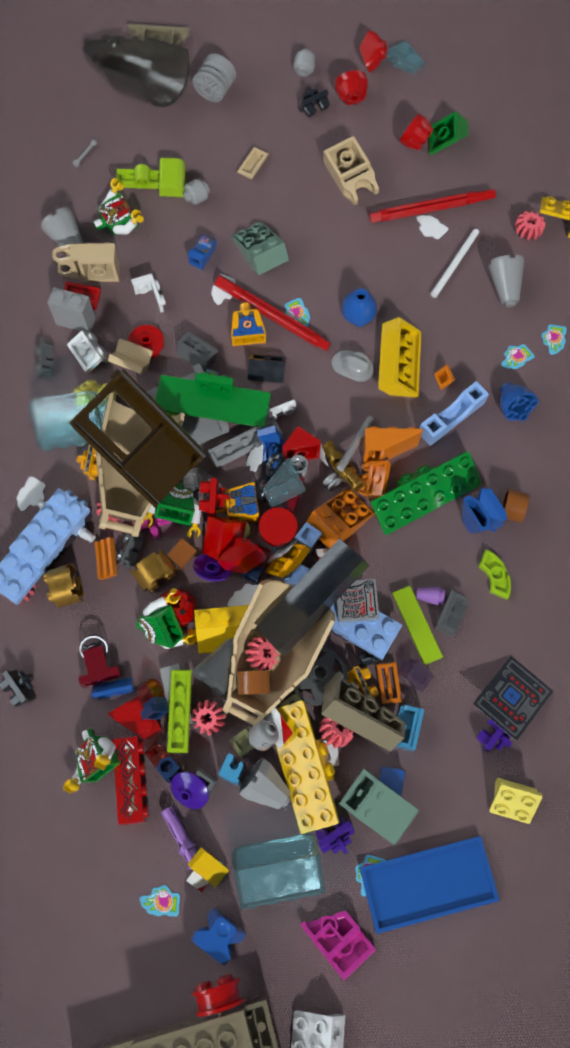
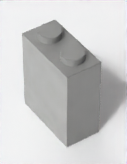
(71, 310)

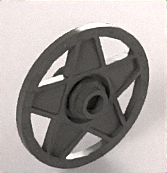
(320, 676)

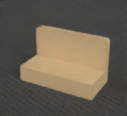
(131, 356)

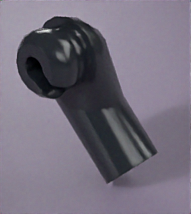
(368, 660)

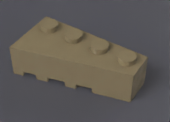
(361, 714)

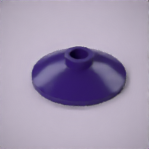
(209, 569)
(189, 790)

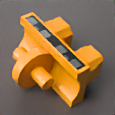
(88, 462)
(358, 676)

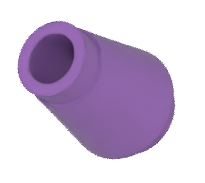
(432, 595)

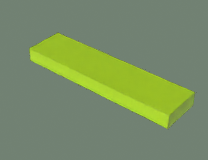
(417, 625)
(179, 711)

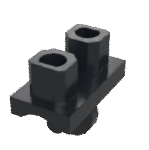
(313, 99)
(21, 686)

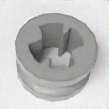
(332, 481)

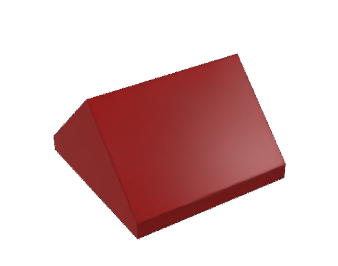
(301, 444)
(221, 535)

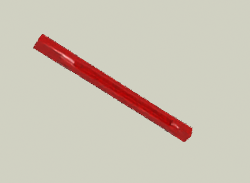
(431, 205)
(272, 313)

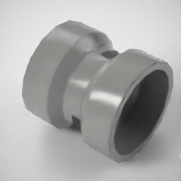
(300, 462)

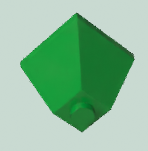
(447, 131)

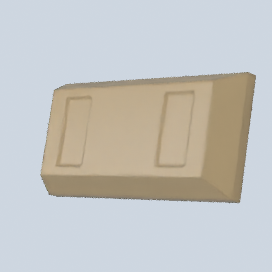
(252, 163)

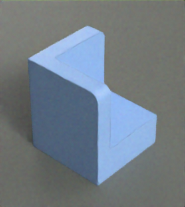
(308, 536)

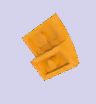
(288, 562)

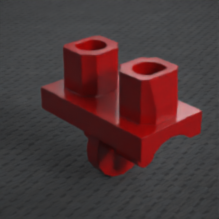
(211, 488)

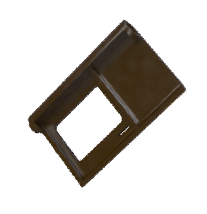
(160, 457)

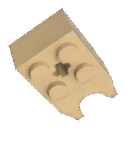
(350, 168)
(89, 262)

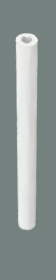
(454, 263)

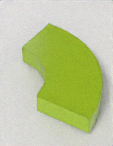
(498, 576)

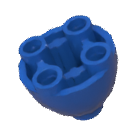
(359, 307)
(517, 401)

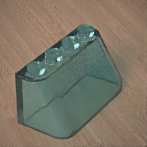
(52, 415)
(277, 871)

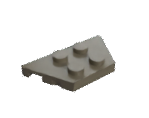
(168, 34)

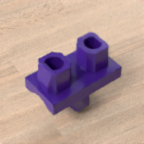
(489, 740)
(337, 839)

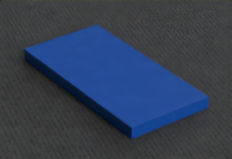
(428, 884)

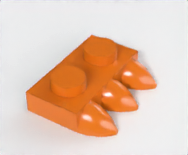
(376, 479)

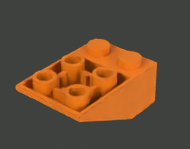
(389, 442)
(340, 517)

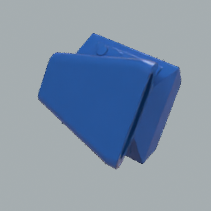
(483, 512)
(218, 936)

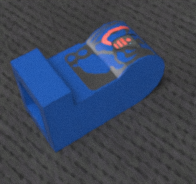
(202, 251)

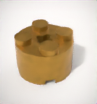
(153, 571)
(64, 586)

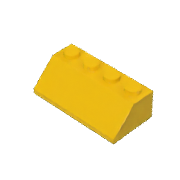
(399, 358)
(217, 625)

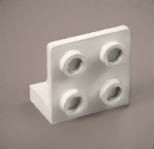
(317, 1030)

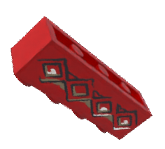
(129, 781)

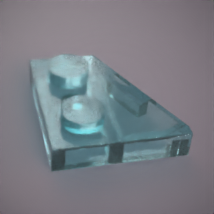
(405, 58)
(283, 484)

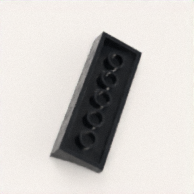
(312, 597)

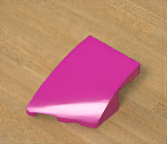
(340, 942)

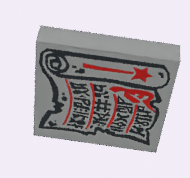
(359, 602)

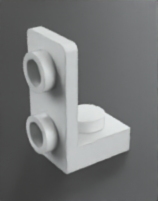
(146, 283)
(283, 409)

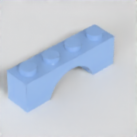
(464, 406)

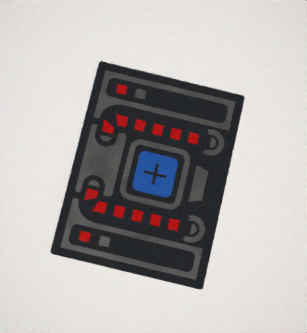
(513, 698)

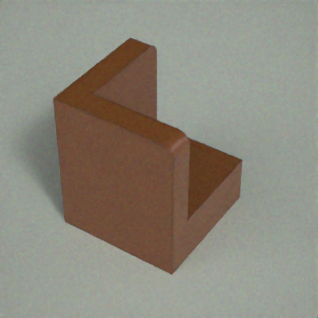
(182, 554)

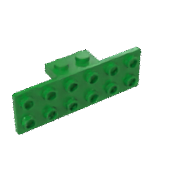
(213, 399)
(425, 491)

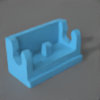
(413, 718)
(230, 773)

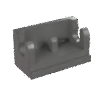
(196, 351)
(452, 614)

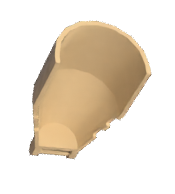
(117, 495)
(290, 668)

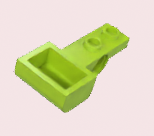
(168, 179)

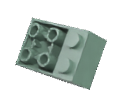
(261, 248)
(379, 806)

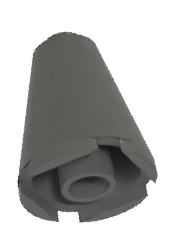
(216, 667)

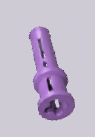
(186, 846)

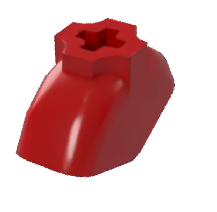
(373, 50)
(242, 556)

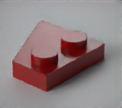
(130, 717)

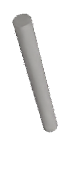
(355, 443)

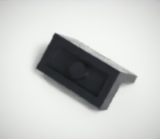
(266, 368)

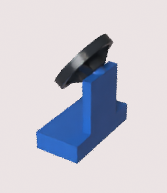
(272, 447)

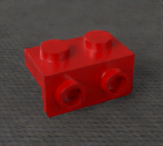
(92, 292)

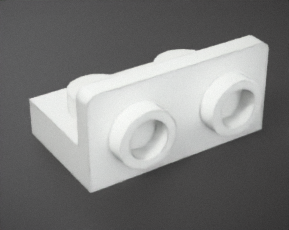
(87, 350)

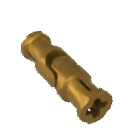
(349, 473)

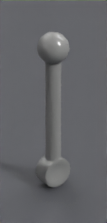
(76, 162)

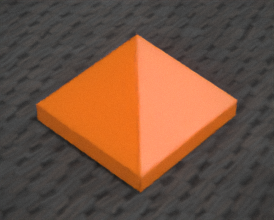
(444, 377)

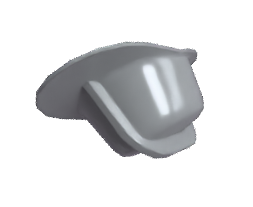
(352, 365)

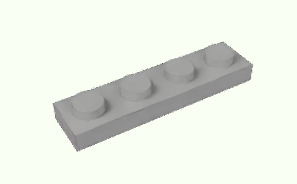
(238, 445)

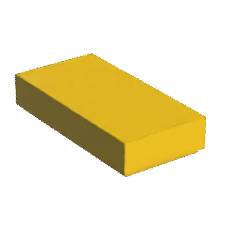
(208, 867)

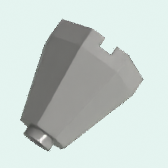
(265, 786)

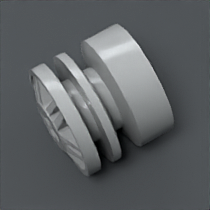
(214, 77)

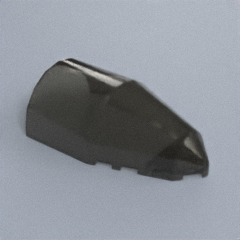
(140, 68)

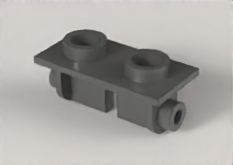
(41, 365)
(126, 554)

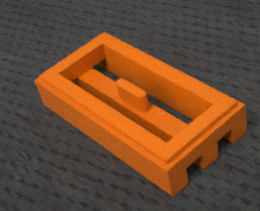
(103, 559)
(384, 701)

